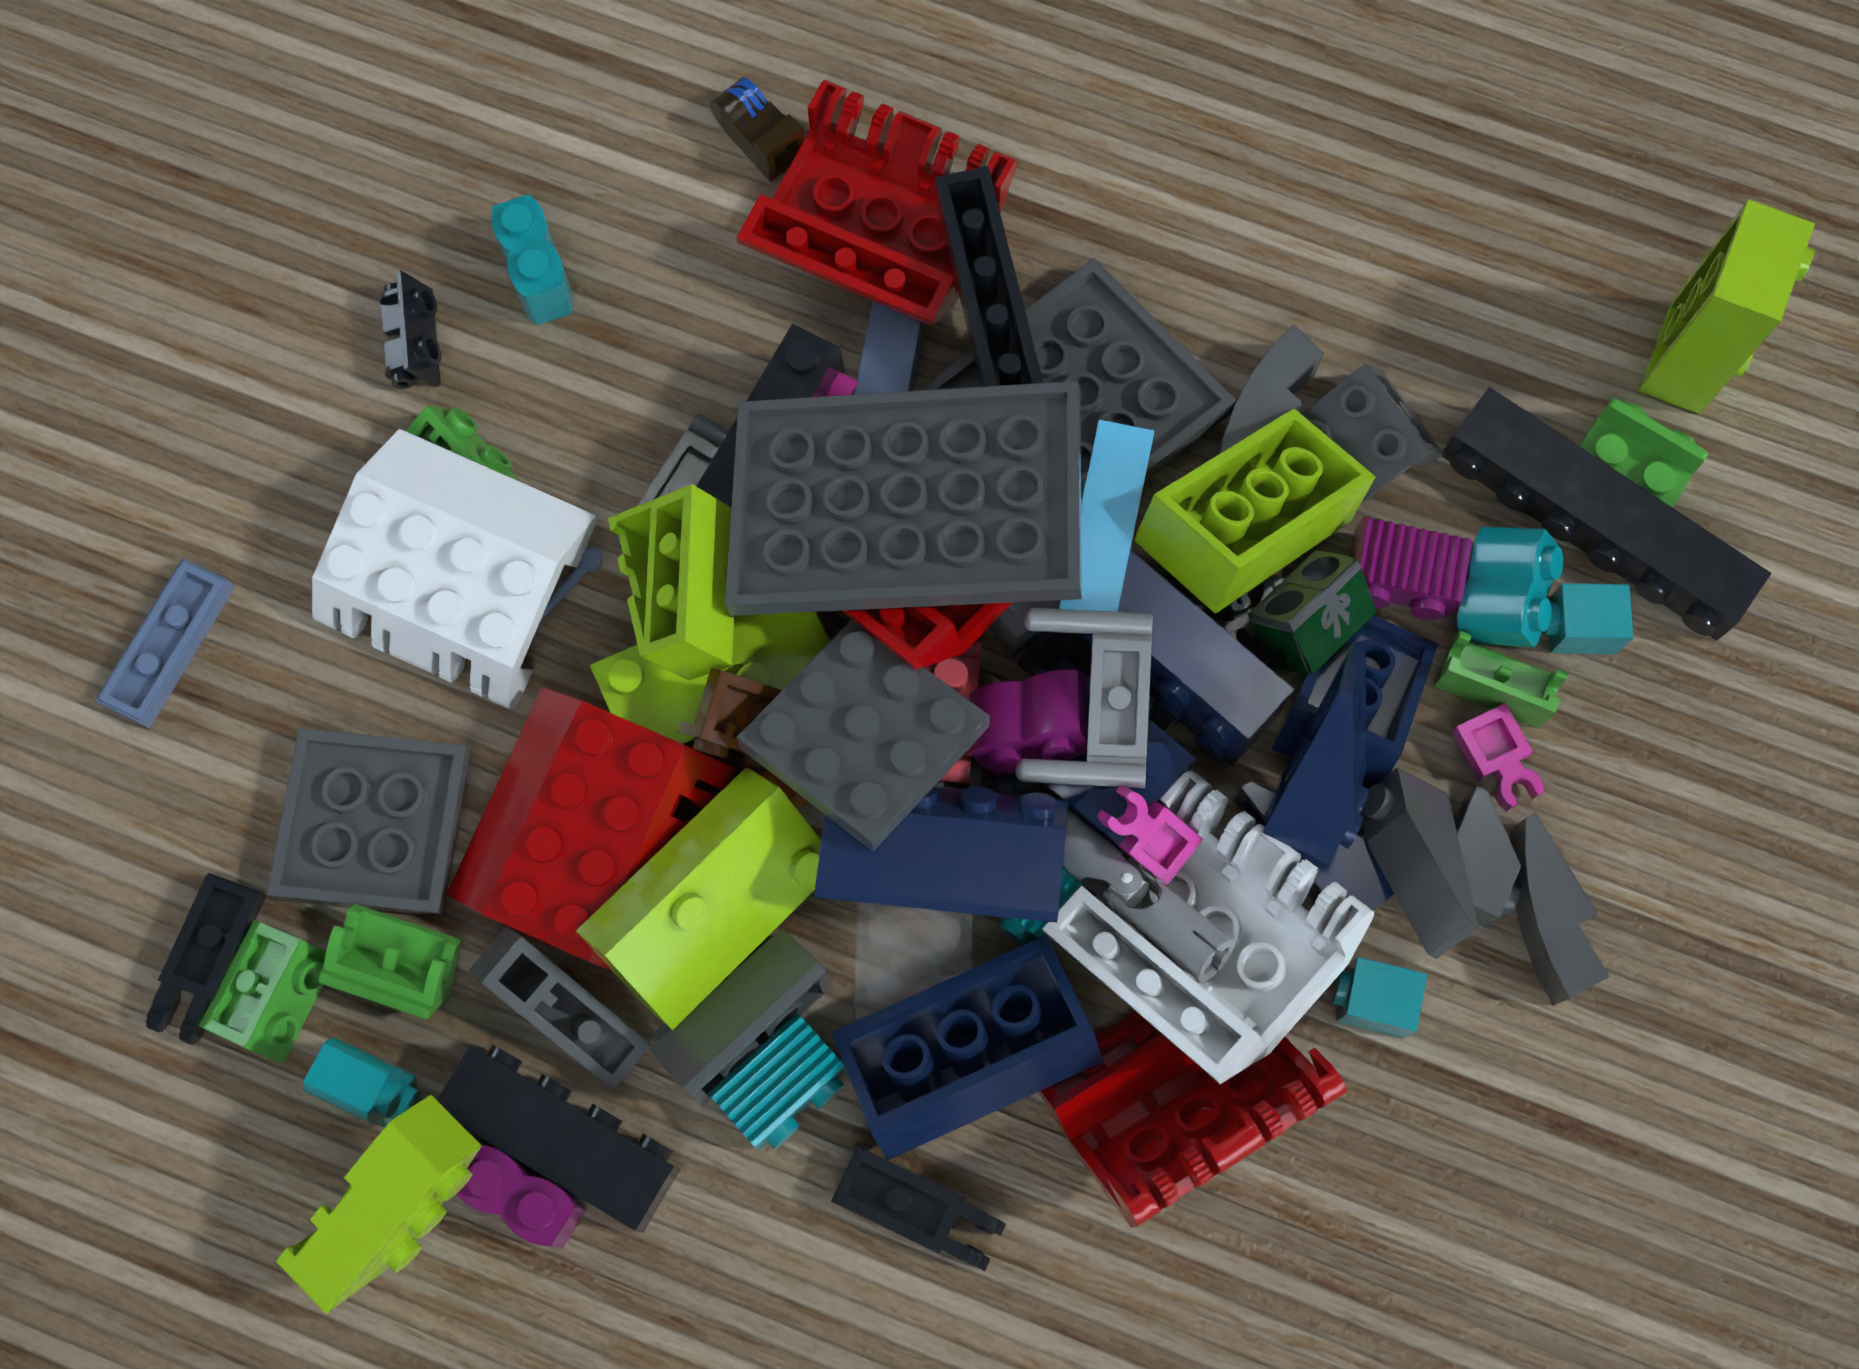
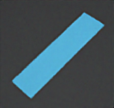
(1110, 512)

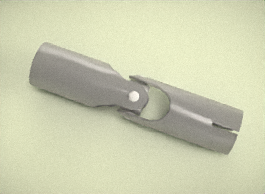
(1168, 923)

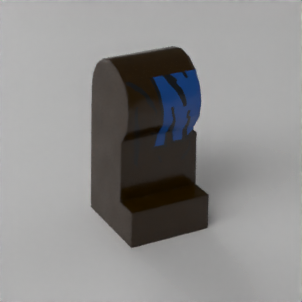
(758, 127)

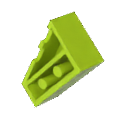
(678, 579)
(387, 1207)

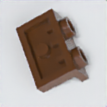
(725, 711)

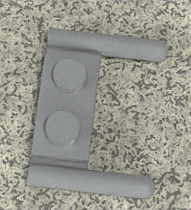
(1116, 698)

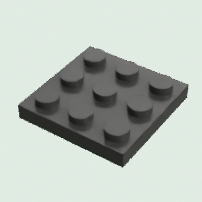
(863, 734)
(369, 822)

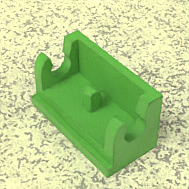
(1498, 679)
(391, 961)

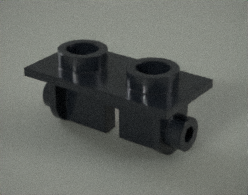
(410, 310)

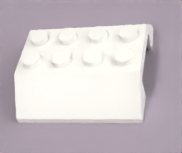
(447, 563)
(1255, 896)

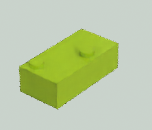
(1728, 306)
(1253, 509)
(765, 650)
(707, 897)

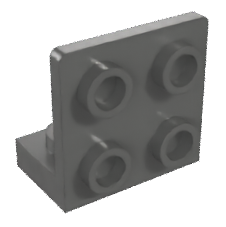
(1374, 426)

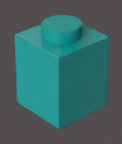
(1590, 619)
(1379, 997)

